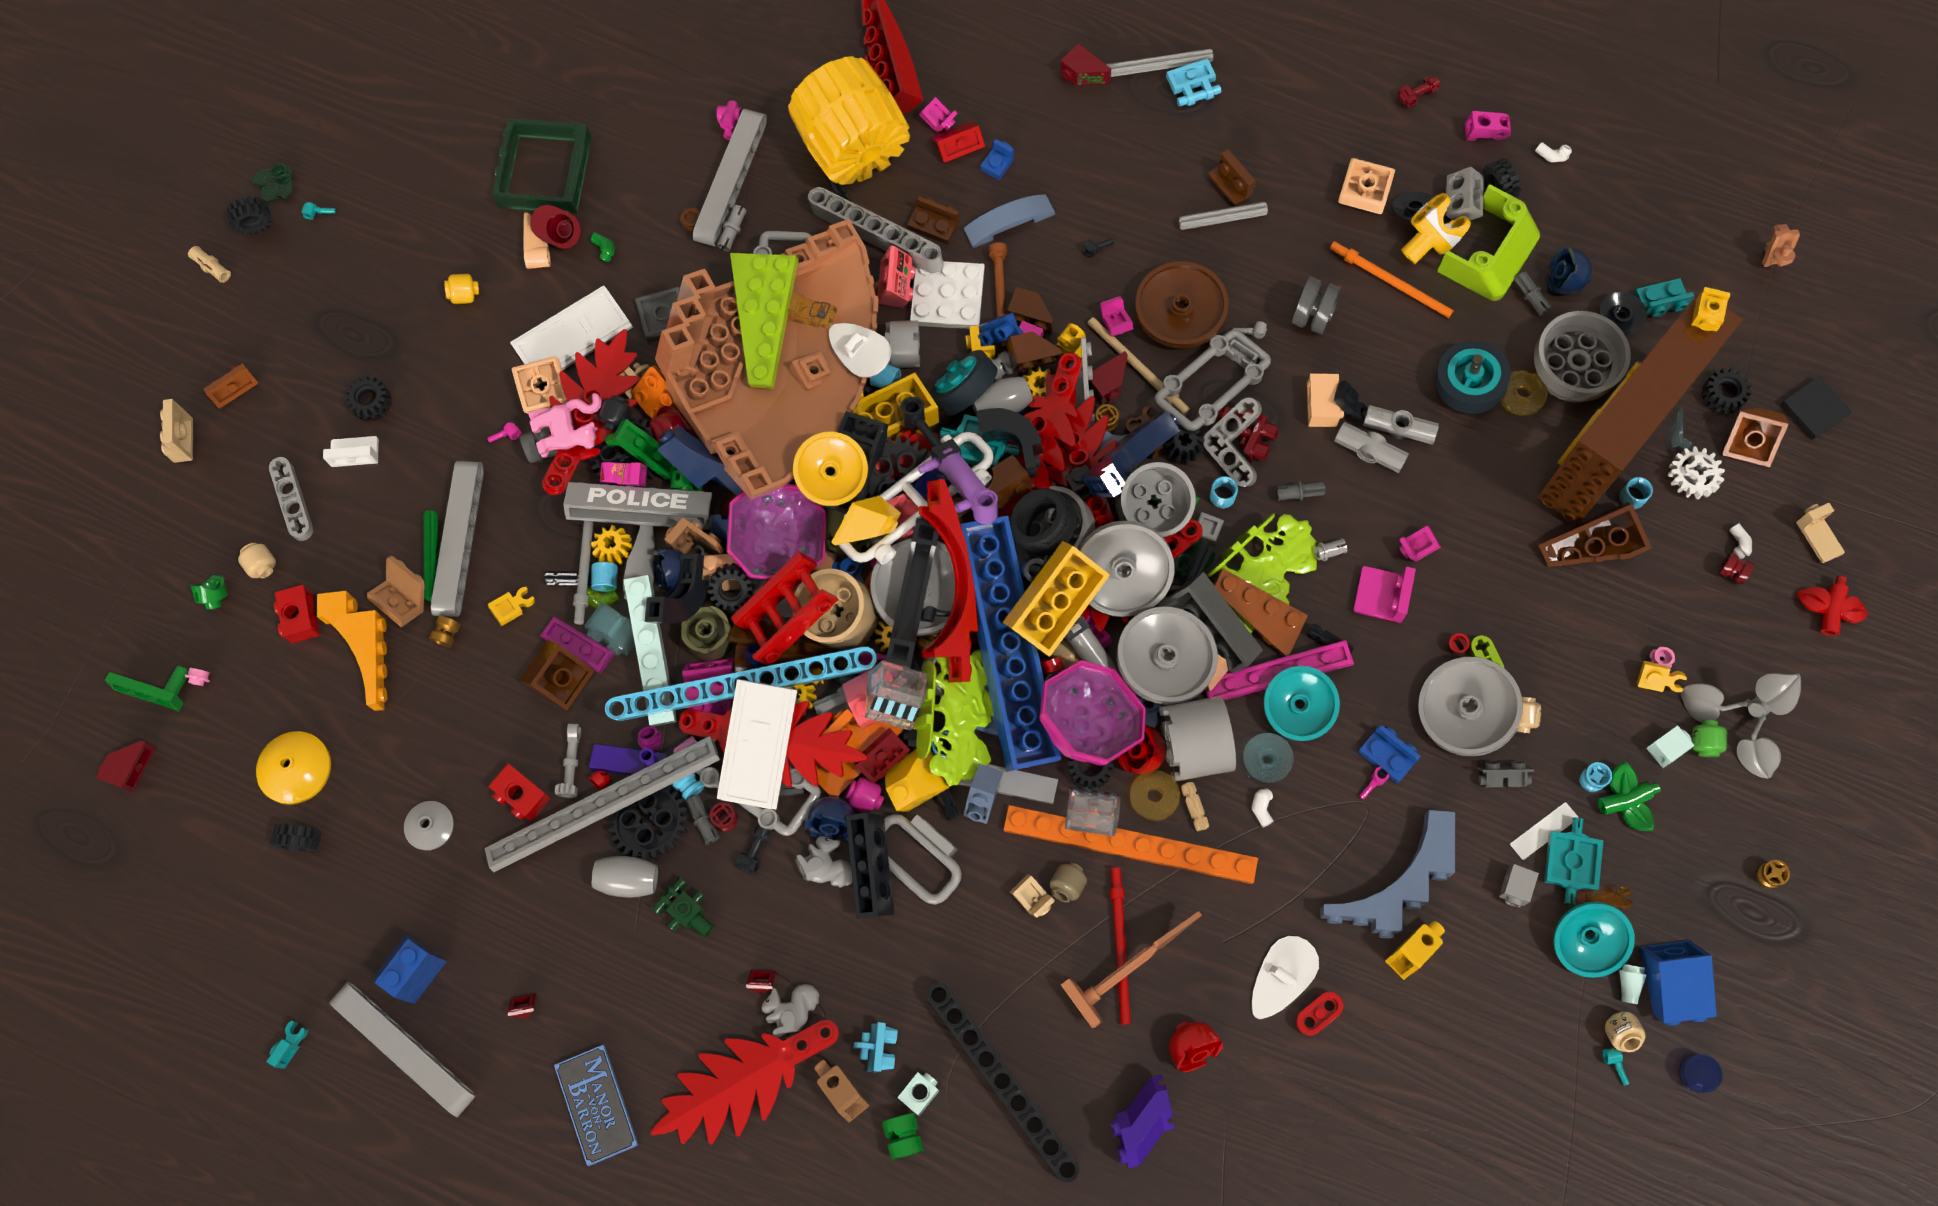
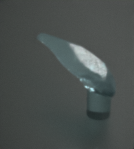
(1677, 433)

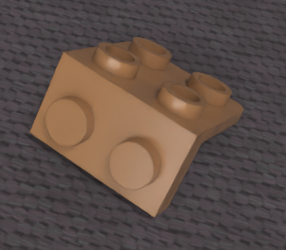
(686, 534)
(401, 594)

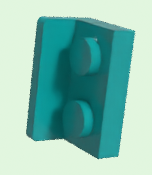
(1664, 297)

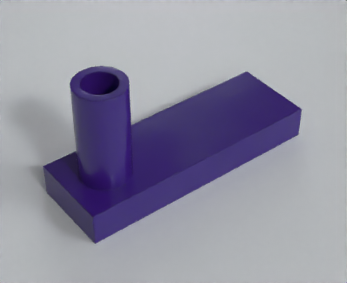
(623, 760)

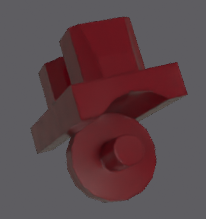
(1253, 439)

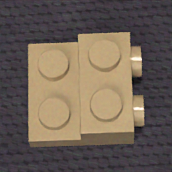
(177, 432)

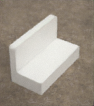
(352, 451)

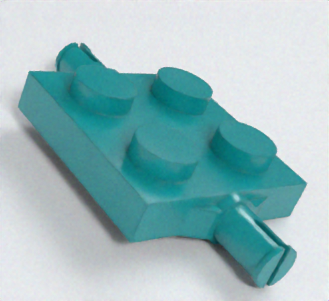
(970, 452)
(1573, 861)

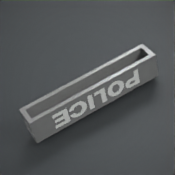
(636, 505)

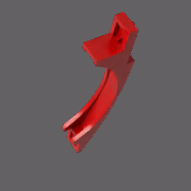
(955, 637)

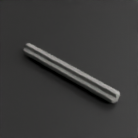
(1159, 62)

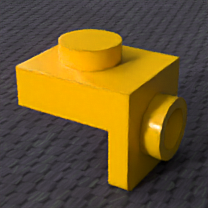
(973, 343)

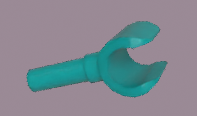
(310, 209)
(1615, 1057)

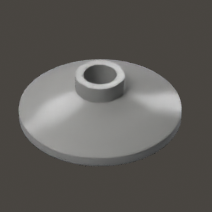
(436, 833)

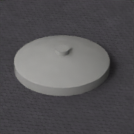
(1137, 565)
(888, 581)
(1167, 655)
(1470, 706)

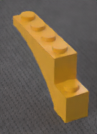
(365, 637)

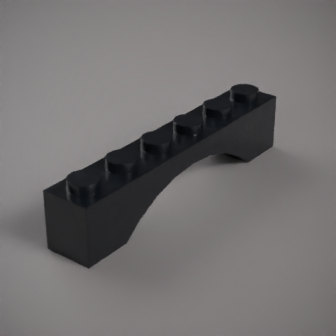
(912, 594)

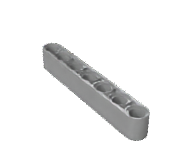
(729, 177)
(869, 221)
(457, 539)
(402, 1049)

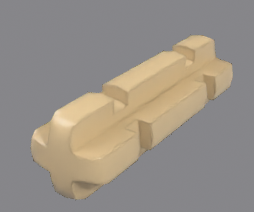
(1195, 806)

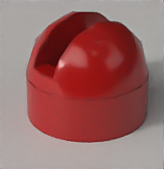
(1464, 641)
(599, 779)

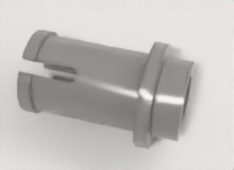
(1330, 549)

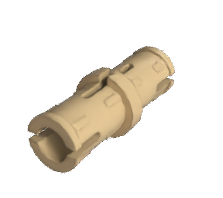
(209, 264)

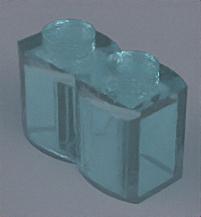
(612, 629)

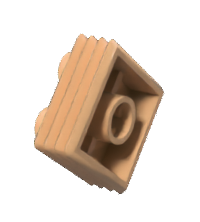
(1366, 173)
(528, 377)

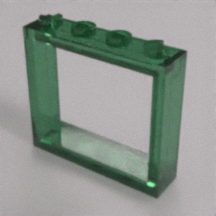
(547, 130)

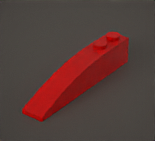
(889, 54)

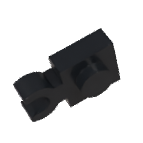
(1347, 400)

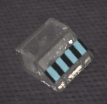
(895, 694)
(1092, 811)

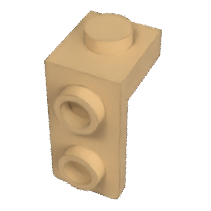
(1819, 533)

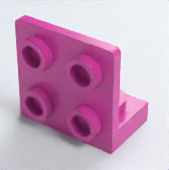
(1384, 593)
(704, 670)

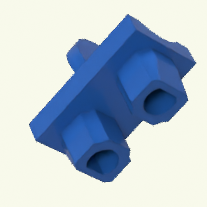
(999, 330)

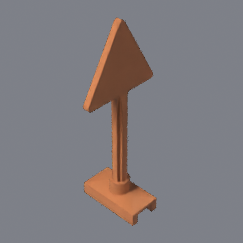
(1085, 1000)

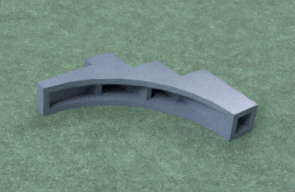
(1384, 910)

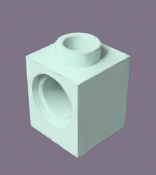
(1670, 746)
(908, 1099)

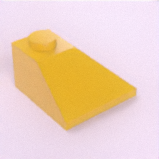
(867, 520)
(913, 782)

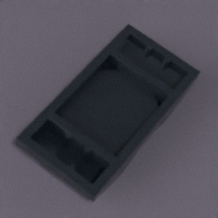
(871, 438)

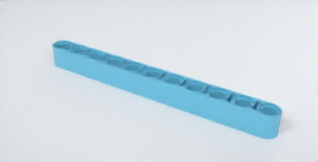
(729, 682)

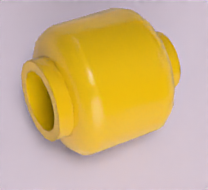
(461, 288)

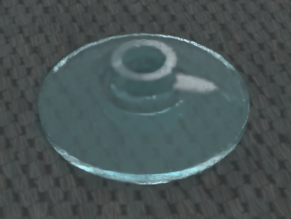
(1274, 747)

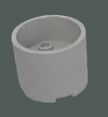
(1165, 484)
(1198, 738)

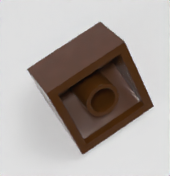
(557, 674)

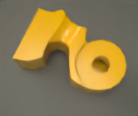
(1070, 340)

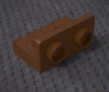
(1232, 178)
(934, 220)

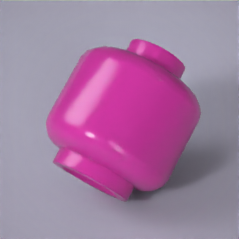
(864, 795)

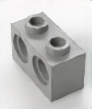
(1466, 194)

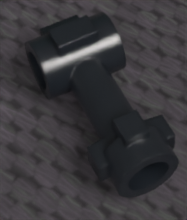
(749, 862)

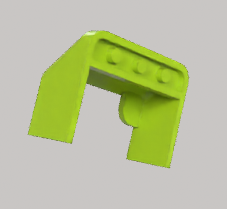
(1494, 274)

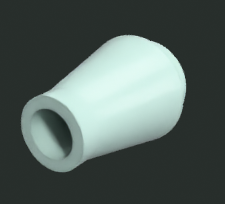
(1632, 982)

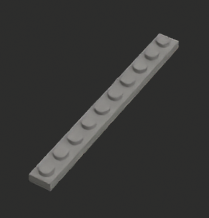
(601, 804)

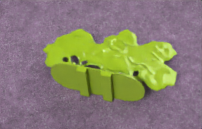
(1269, 567)
(964, 709)

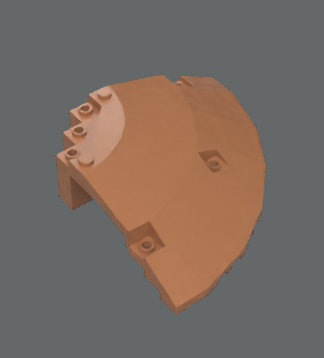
(708, 373)

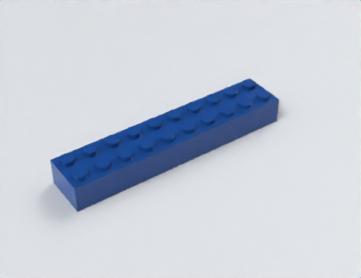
(1008, 659)

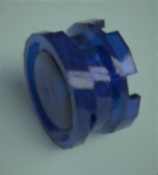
(1700, 1073)

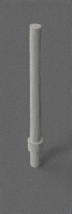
(581, 598)

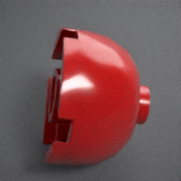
(1146, 755)
(1192, 1044)

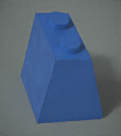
(408, 969)
(1679, 981)

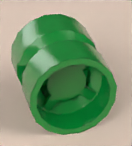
(902, 1136)

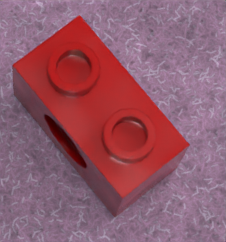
(305, 623)
(530, 802)

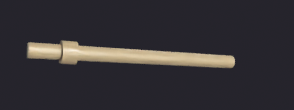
(1137, 365)

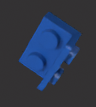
(1390, 753)

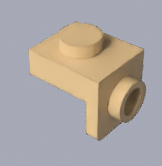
(1032, 896)

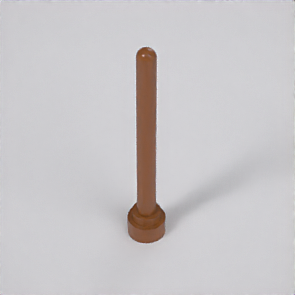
(998, 252)

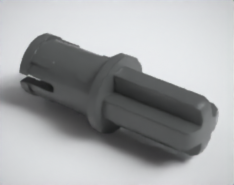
(1532, 293)
(1300, 490)
(702, 819)

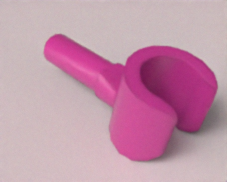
(509, 429)
(1375, 780)

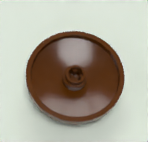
(1181, 304)

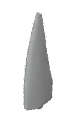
(641, 557)

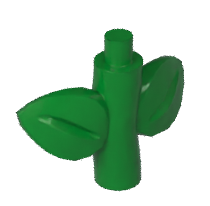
(1629, 798)

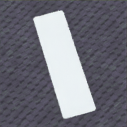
(1539, 833)

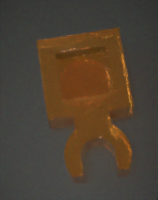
(1610, 897)

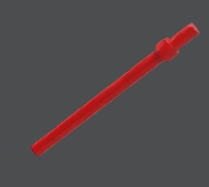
(1117, 894)

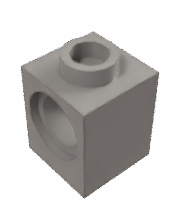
(1518, 886)

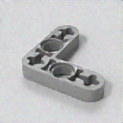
(1226, 437)

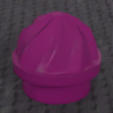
(649, 738)

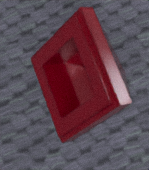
(761, 981)
(522, 1006)

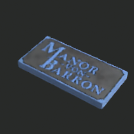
(596, 1105)

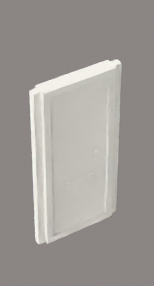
(573, 330)
(757, 744)

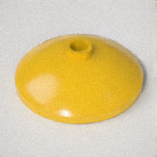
(835, 452)
(305, 774)

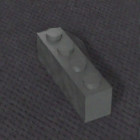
(1207, 604)

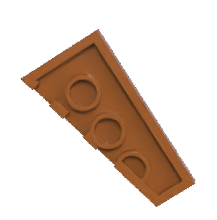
(1269, 616)

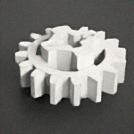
(1696, 472)

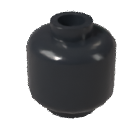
(613, 412)

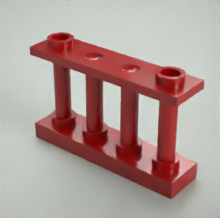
(770, 595)

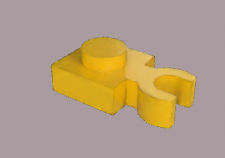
(508, 607)
(1657, 676)

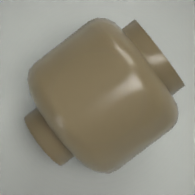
(1068, 882)

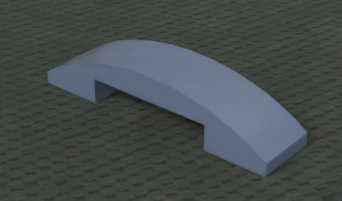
(1006, 217)

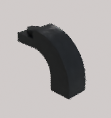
(1012, 426)
(686, 597)

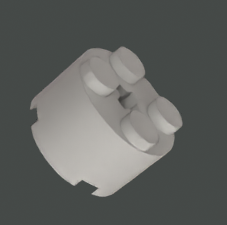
(904, 343)

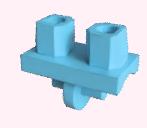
(876, 1058)

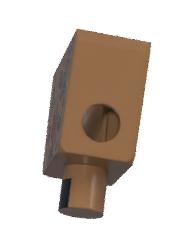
(845, 1095)

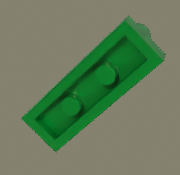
(641, 447)
(164, 697)

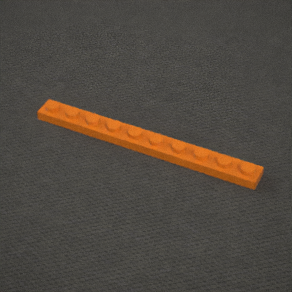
(1134, 846)

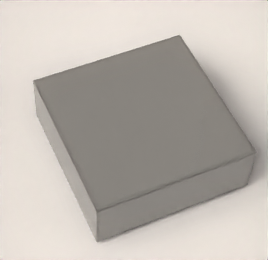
(1211, 527)

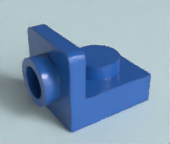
(998, 159)

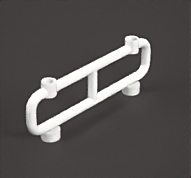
(883, 550)

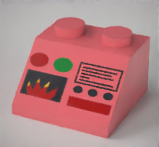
(895, 278)

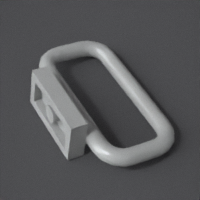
(936, 845)

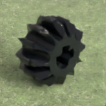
(1192, 448)

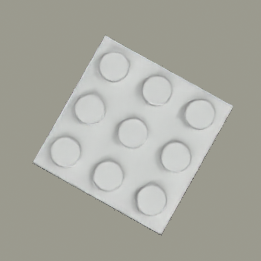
(949, 296)

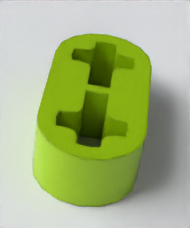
(1490, 651)

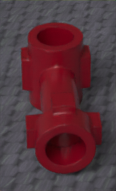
(1409, 96)

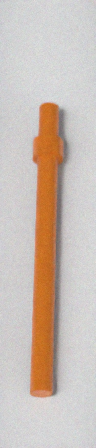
(1352, 256)

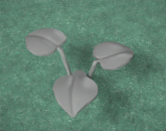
(1774, 693)

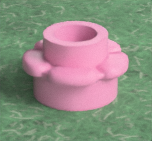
(1664, 652)
(197, 676)

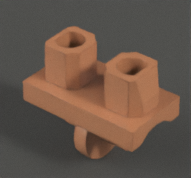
(1781, 246)

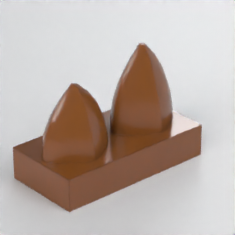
(230, 385)

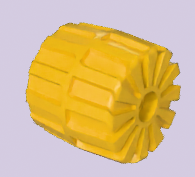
(848, 120)

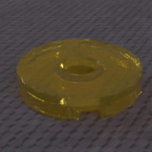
(1525, 405)
(1154, 810)

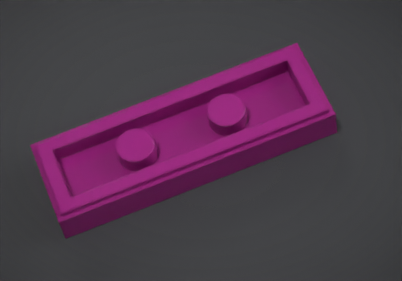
(578, 644)

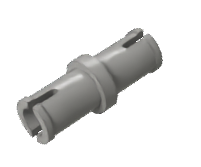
(731, 228)

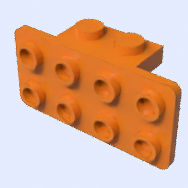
(653, 394)
(859, 740)

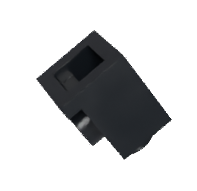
(1076, 483)

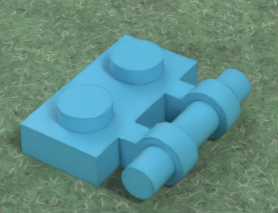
(1190, 77)

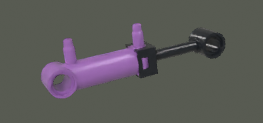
(948, 461)

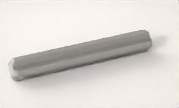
(1223, 215)

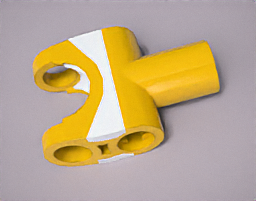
(1433, 230)

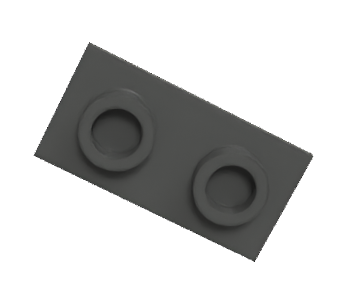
(1516, 774)

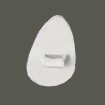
(860, 349)
(1283, 975)

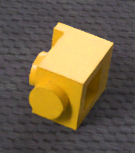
(1710, 309)

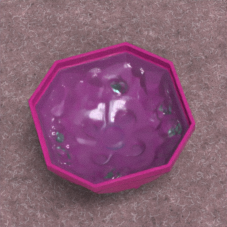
(773, 529)
(1091, 713)

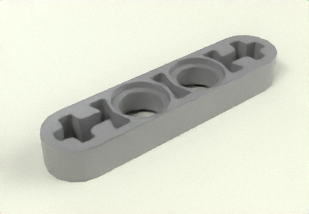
(291, 498)

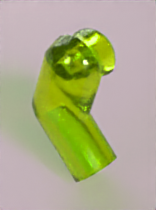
(596, 598)

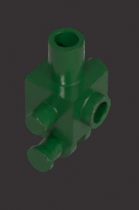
(684, 909)

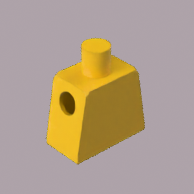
(1416, 949)

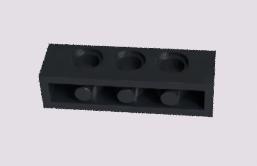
(869, 865)

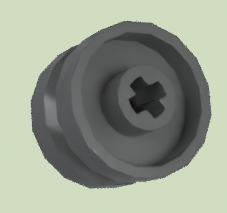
(1317, 305)

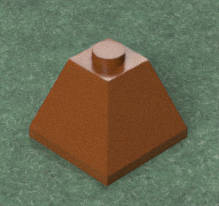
(1756, 436)

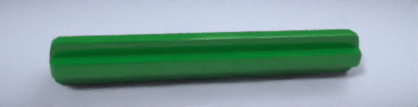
(430, 551)

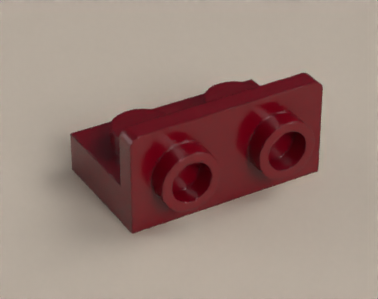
(882, 755)

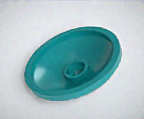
(1319, 700)
(1601, 951)

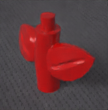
(1833, 605)

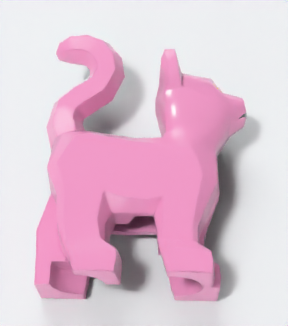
(561, 426)

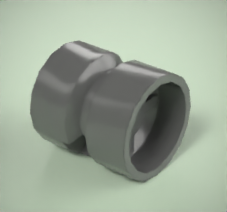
(529, 445)

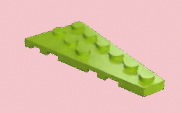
(763, 299)

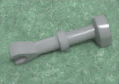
(567, 789)

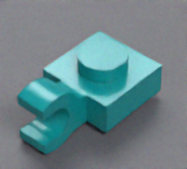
(284, 1050)

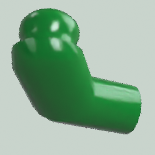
(606, 246)

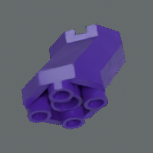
(1143, 1122)

